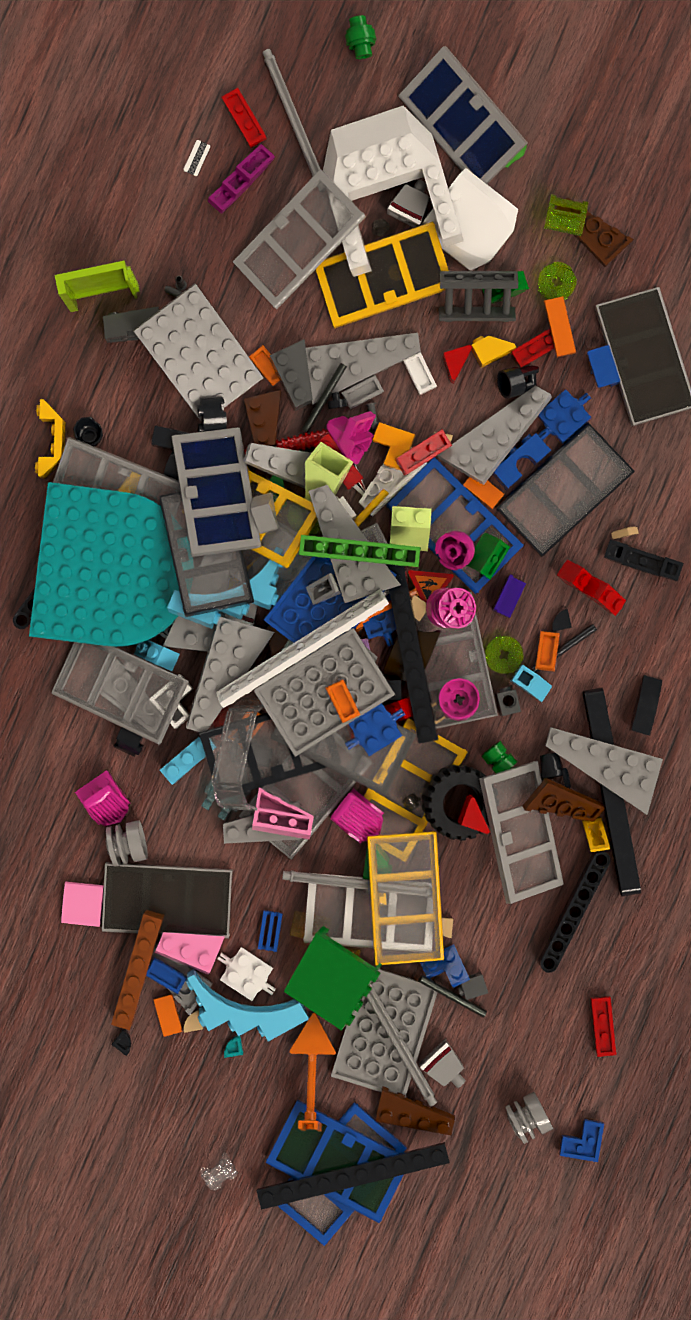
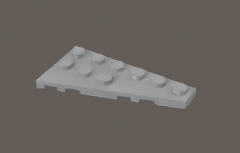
(361, 357)
(354, 577)

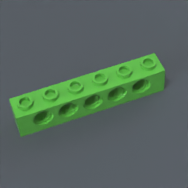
(359, 551)

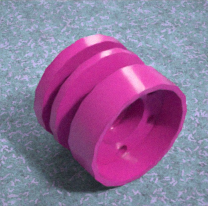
(440, 608)
(465, 690)

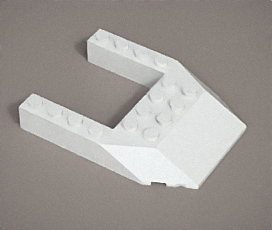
(382, 155)

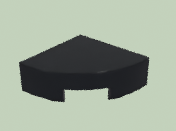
(561, 621)
(123, 1042)

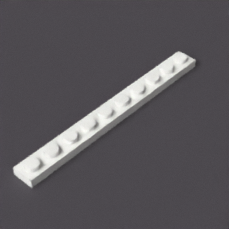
(302, 648)

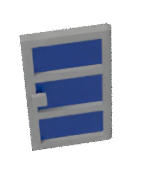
(462, 117)
(215, 491)

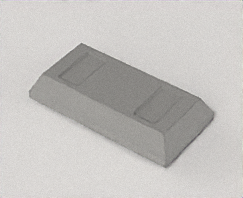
(362, 392)

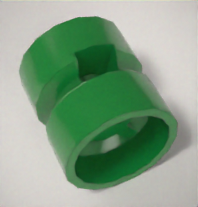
(499, 758)

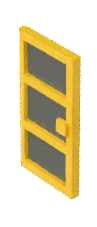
(402, 272)

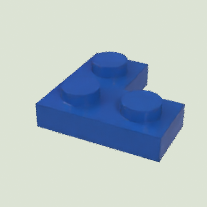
(451, 965)
(585, 1147)

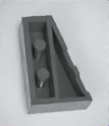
(120, 326)
(293, 372)

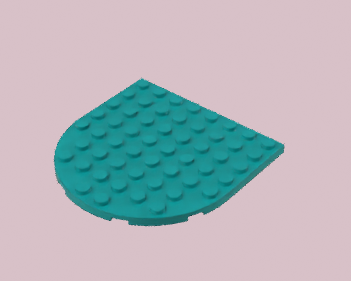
(102, 568)

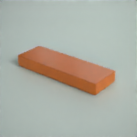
(559, 326)

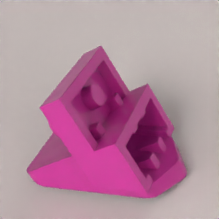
(352, 434)
(104, 800)
(358, 817)

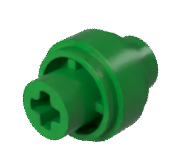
(360, 37)

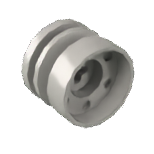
(126, 843)
(528, 1117)

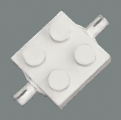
(246, 973)

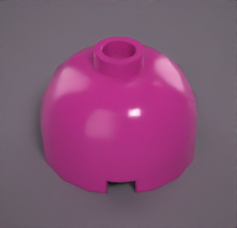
(455, 549)

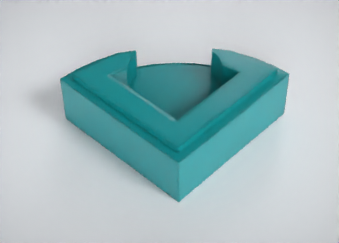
(234, 1047)

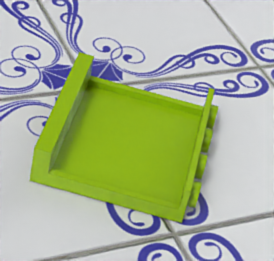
(94, 282)

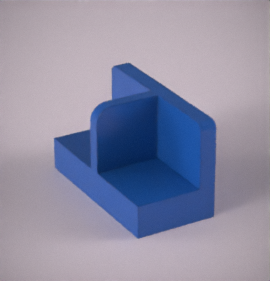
(603, 366)

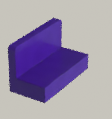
(509, 596)

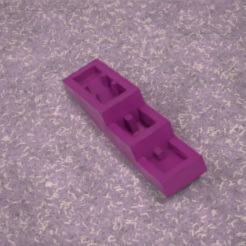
(241, 178)

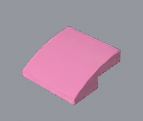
(82, 904)

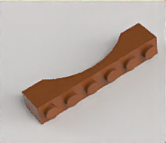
(137, 969)

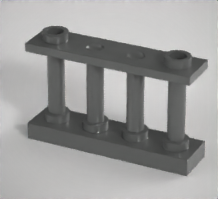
(478, 280)

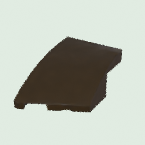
(395, 663)

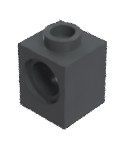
(514, 707)
(474, 987)

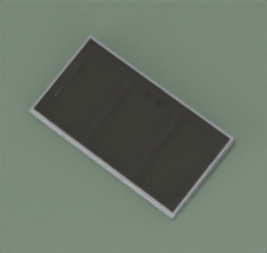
(645, 356)
(189, 897)

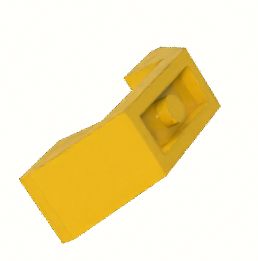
(48, 464)

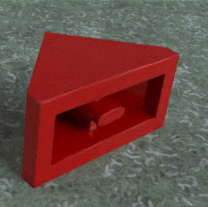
(455, 360)
(472, 816)

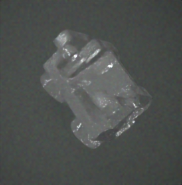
(218, 1174)

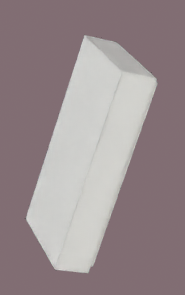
(419, 373)

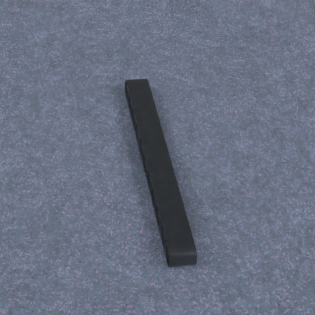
(614, 805)

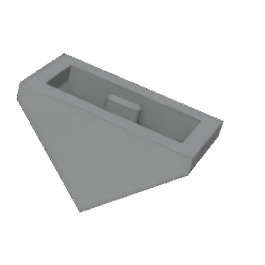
(264, 513)
(323, 589)

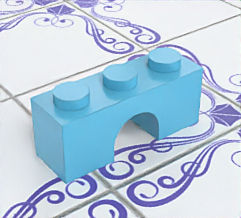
(184, 761)

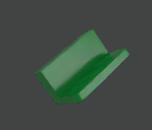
(488, 555)

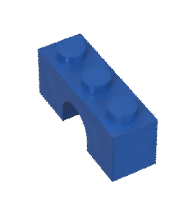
(532, 449)

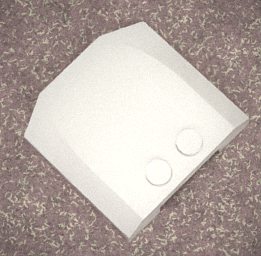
(483, 218)

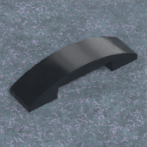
(643, 561)

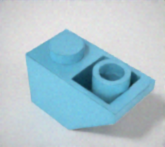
(157, 654)
(531, 682)

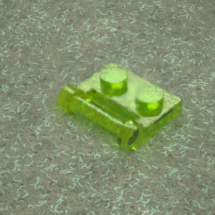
(565, 221)

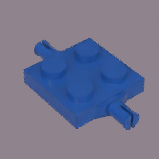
(564, 416)
(381, 625)
(375, 729)

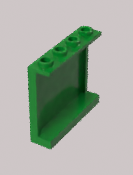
(331, 980)

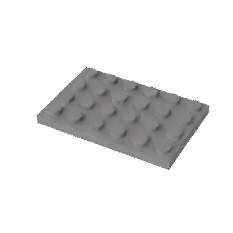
(197, 350)
(299, 695)
(366, 1050)

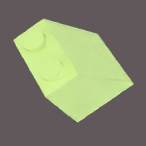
(325, 468)
(410, 527)

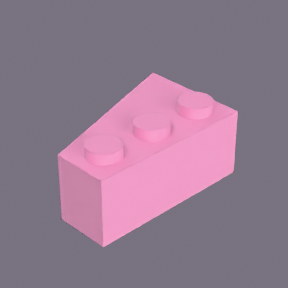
(280, 817)
(190, 949)

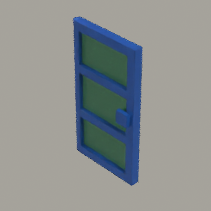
(335, 1147)

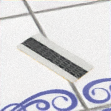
(196, 158)

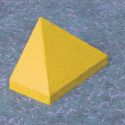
(596, 835)

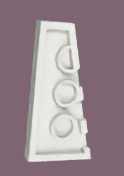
(390, 480)

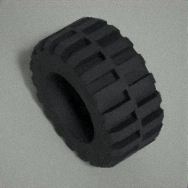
(435, 795)

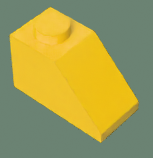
(490, 349)

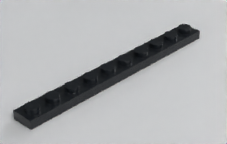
(412, 657)
(353, 1175)

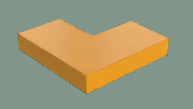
(396, 439)

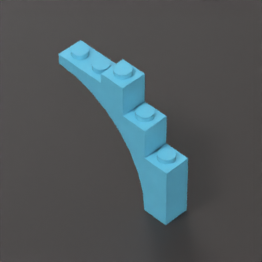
(263, 592)
(217, 1010)

